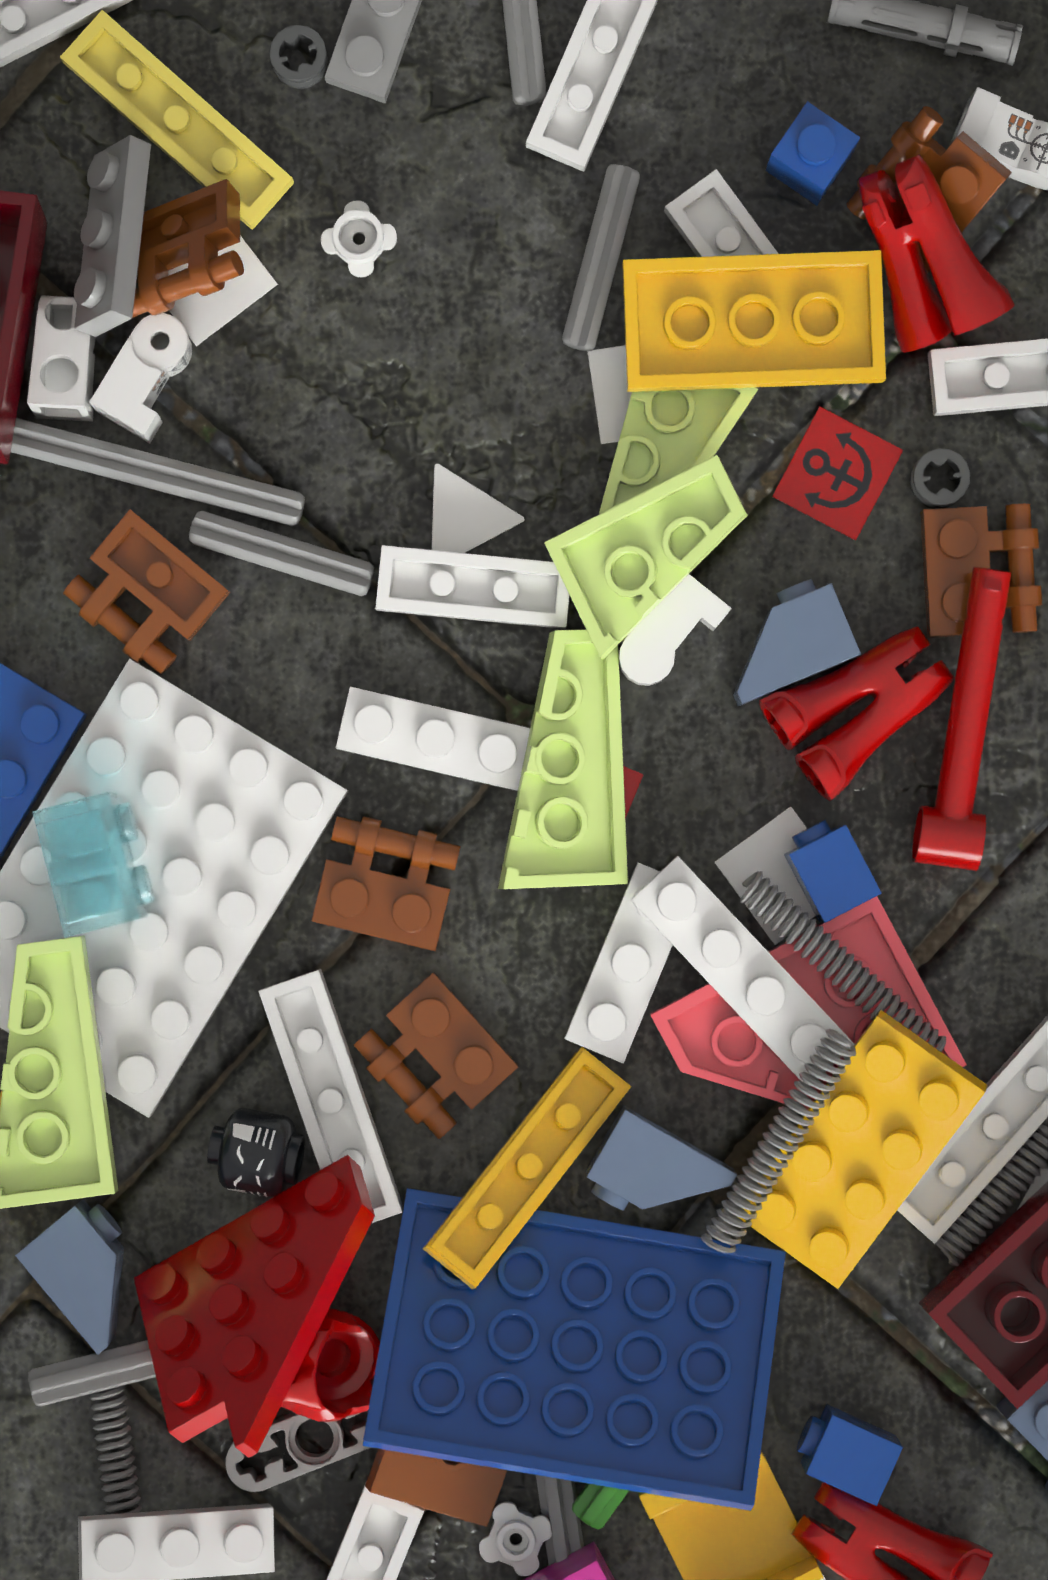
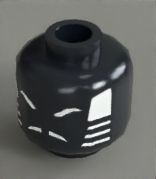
(257, 1152)

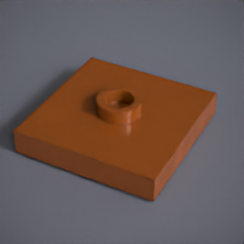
(437, 1484)

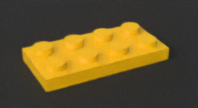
(754, 321)
(866, 1149)

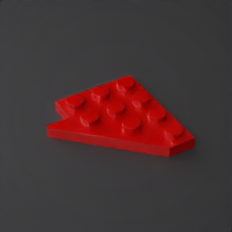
(246, 1303)

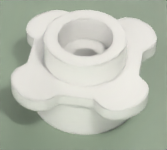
(354, 221)
(509, 1521)

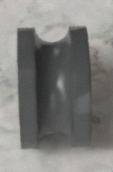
(307, 74)
(936, 459)

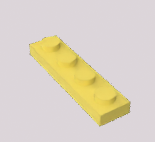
(175, 116)

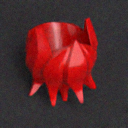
(335, 1370)

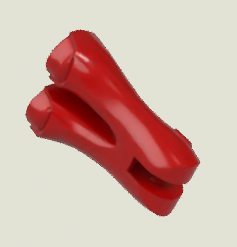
(966, 287)
(805, 708)
(878, 1527)

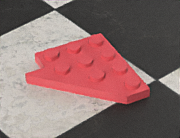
(721, 1047)

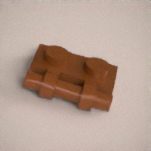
(963, 171)
(190, 233)
(958, 541)
(160, 578)
(380, 902)
(450, 1042)

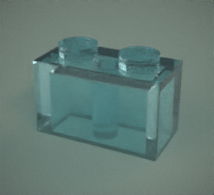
(93, 863)

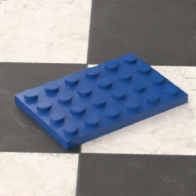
(582, 1356)

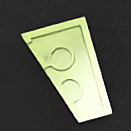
(669, 435)
(643, 548)

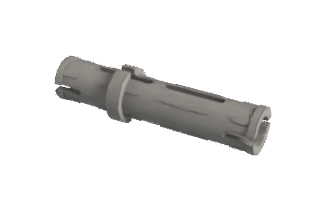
(933, 25)

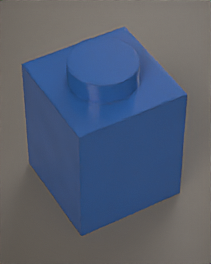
(812, 153)
(831, 870)
(848, 1453)

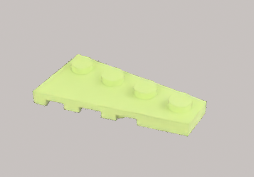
(571, 783)
(53, 1082)

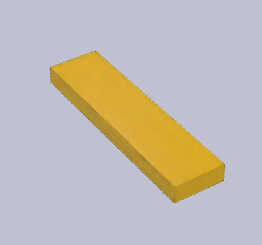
(526, 1168)

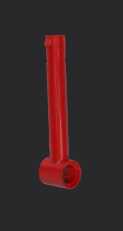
(950, 830)

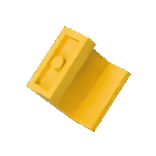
(734, 1542)

